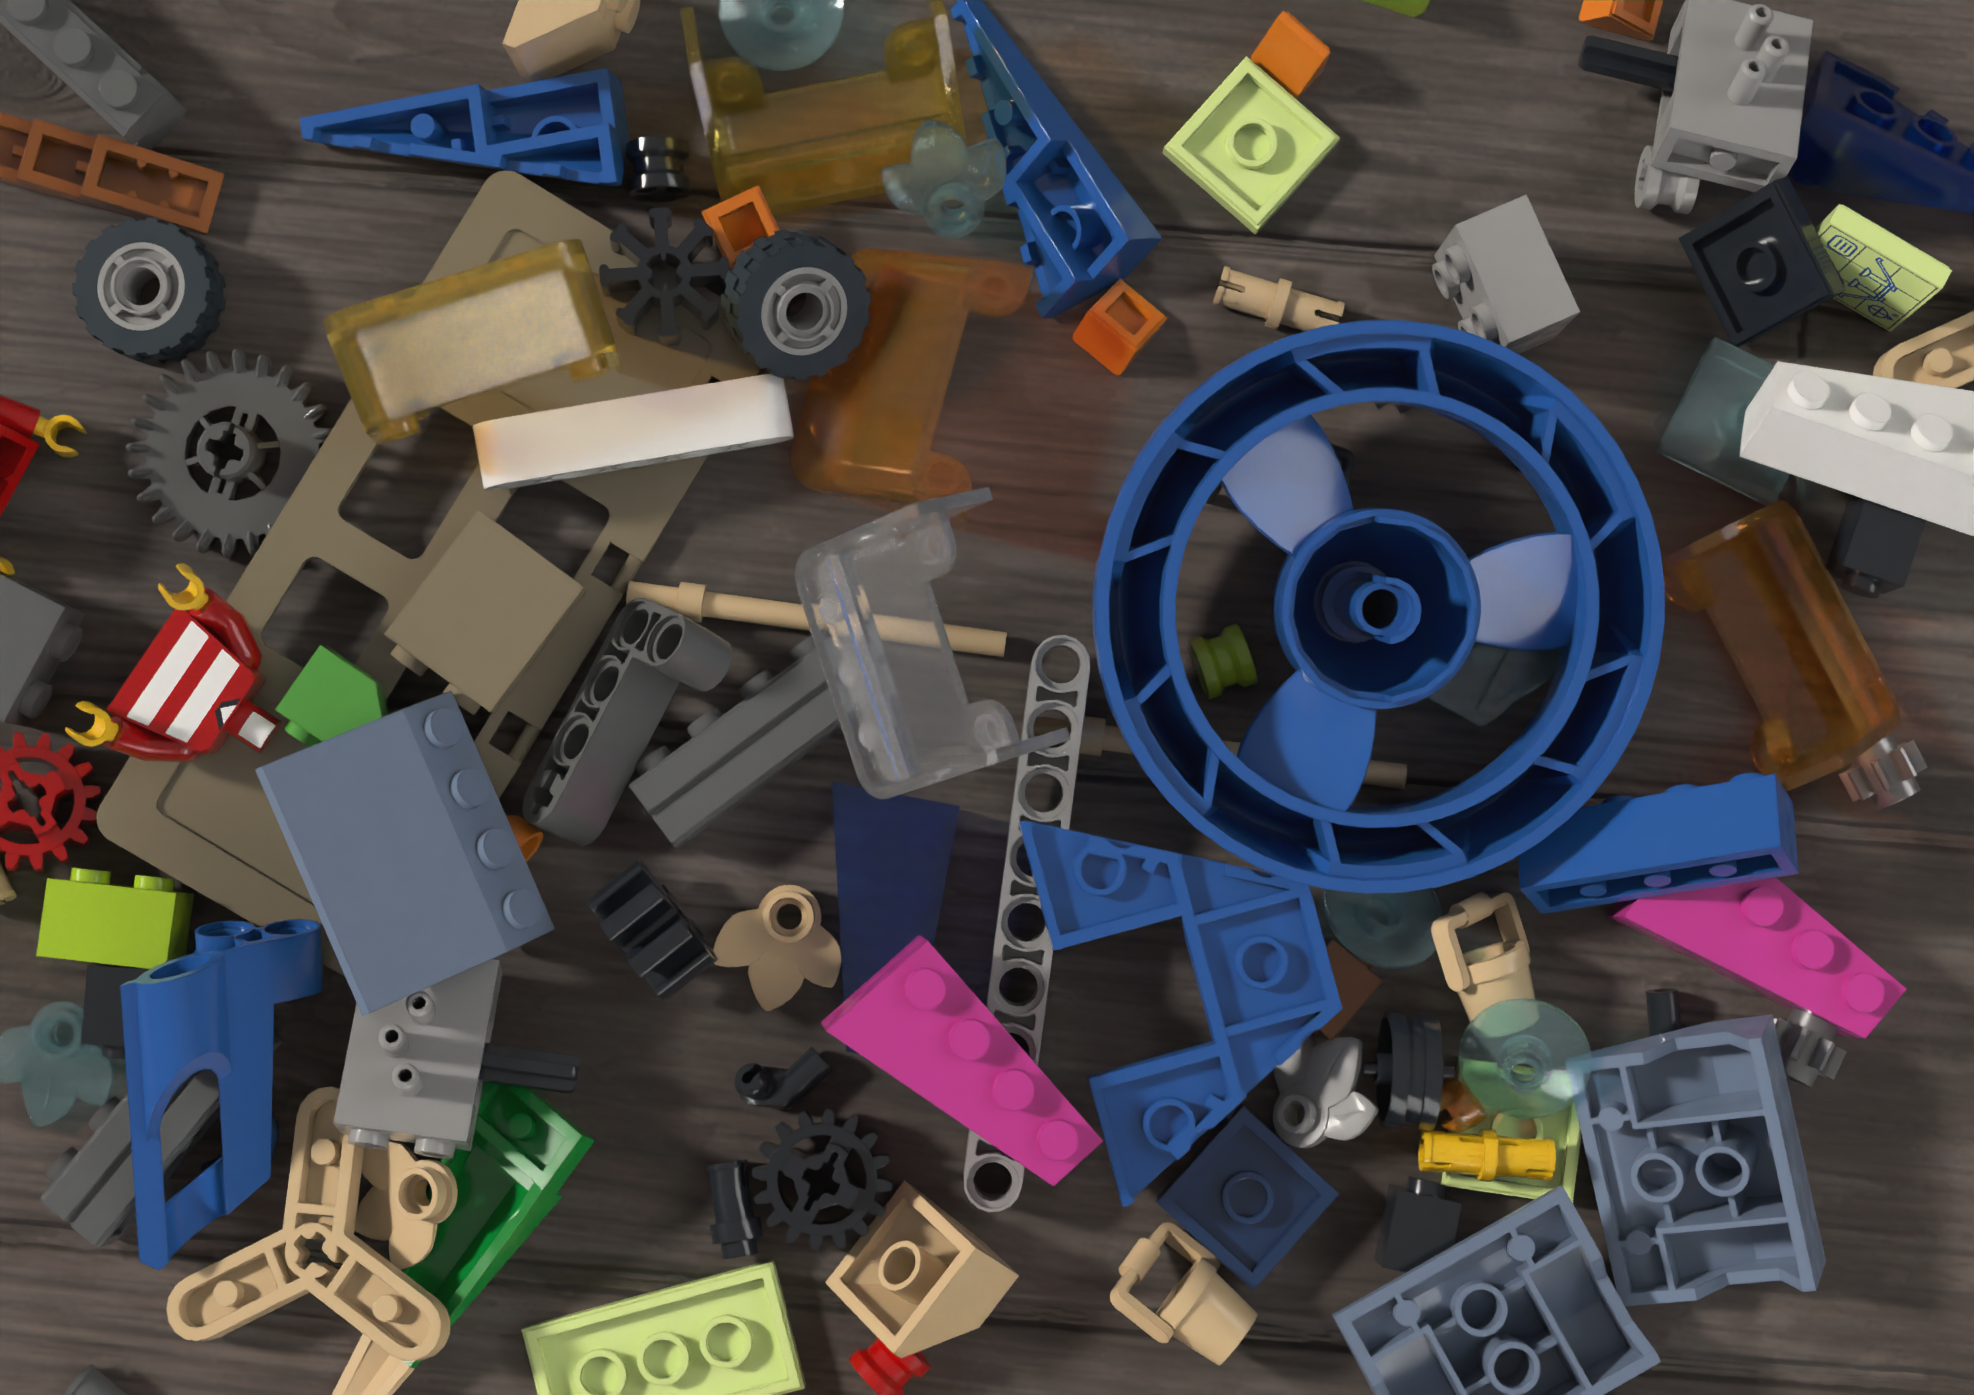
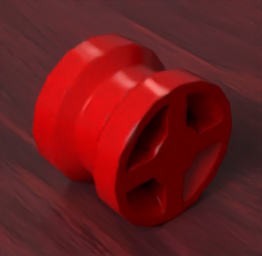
(885, 1370)

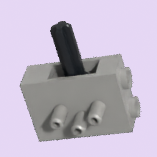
(1726, 91)
(423, 1062)

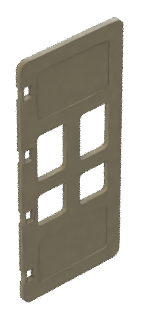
(211, 815)

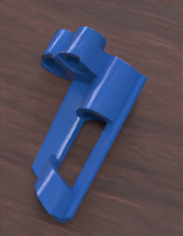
(216, 1017)

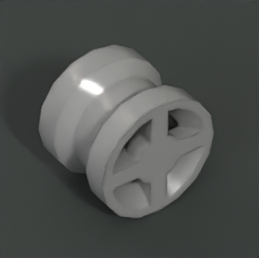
(1663, 187)

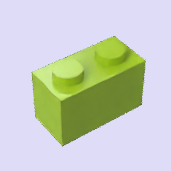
(112, 922)

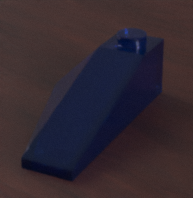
(1876, 148)

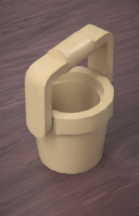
(1492, 971)
(1198, 1310)

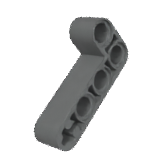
(617, 714)

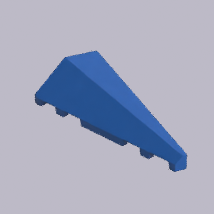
(546, 127)
(1071, 206)

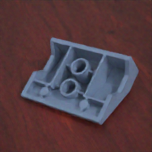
(405, 851)
(1699, 1163)
(1501, 1315)

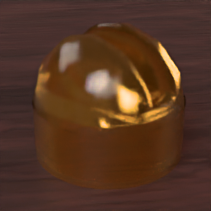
(1462, 1105)

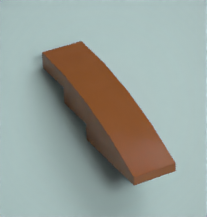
(107, 174)

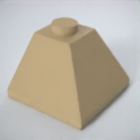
(920, 1275)

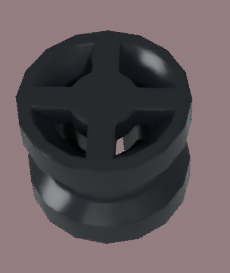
(658, 168)

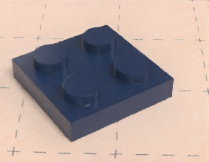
(1247, 1197)

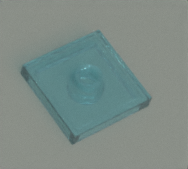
(1711, 419)

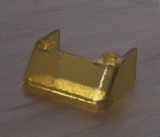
(827, 136)
(471, 336)

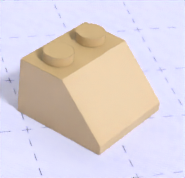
(563, 34)

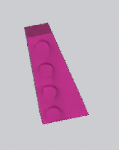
(1773, 945)
(951, 1050)

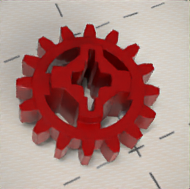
(57, 788)

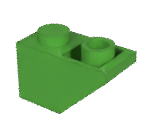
(331, 698)

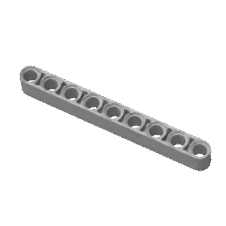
(1018, 887)

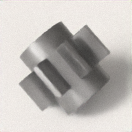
(1885, 773)
(1808, 1047)

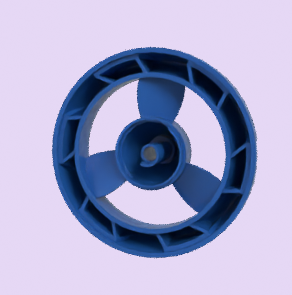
(1308, 749)

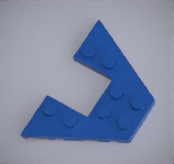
(1254, 964)

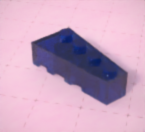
(889, 876)

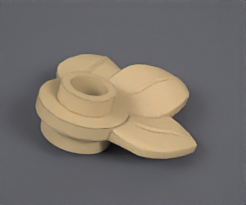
(776, 955)
(398, 1202)

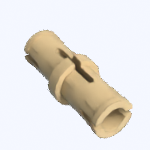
(1275, 301)

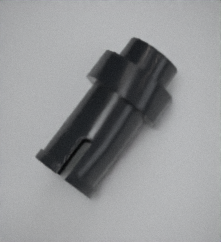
(733, 1210)

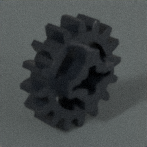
(849, 1194)

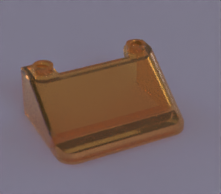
(876, 415)

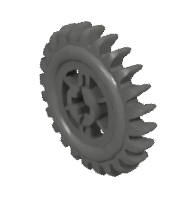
(176, 422)

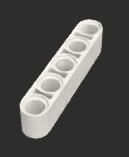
(632, 431)

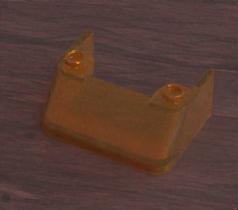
(1789, 643)

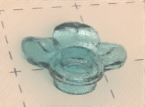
(943, 171)
(54, 1072)

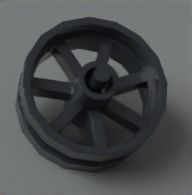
(1409, 1070)

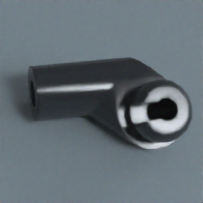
(780, 1086)

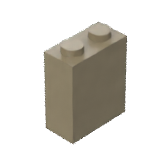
(483, 614)

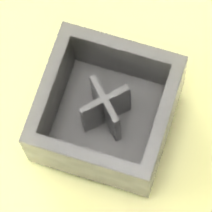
(1505, 278)

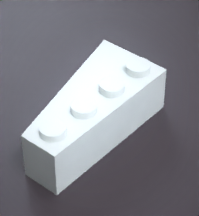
(1869, 438)

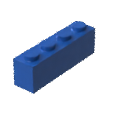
(1664, 844)

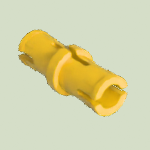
(1487, 1155)

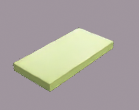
(685, 1339)

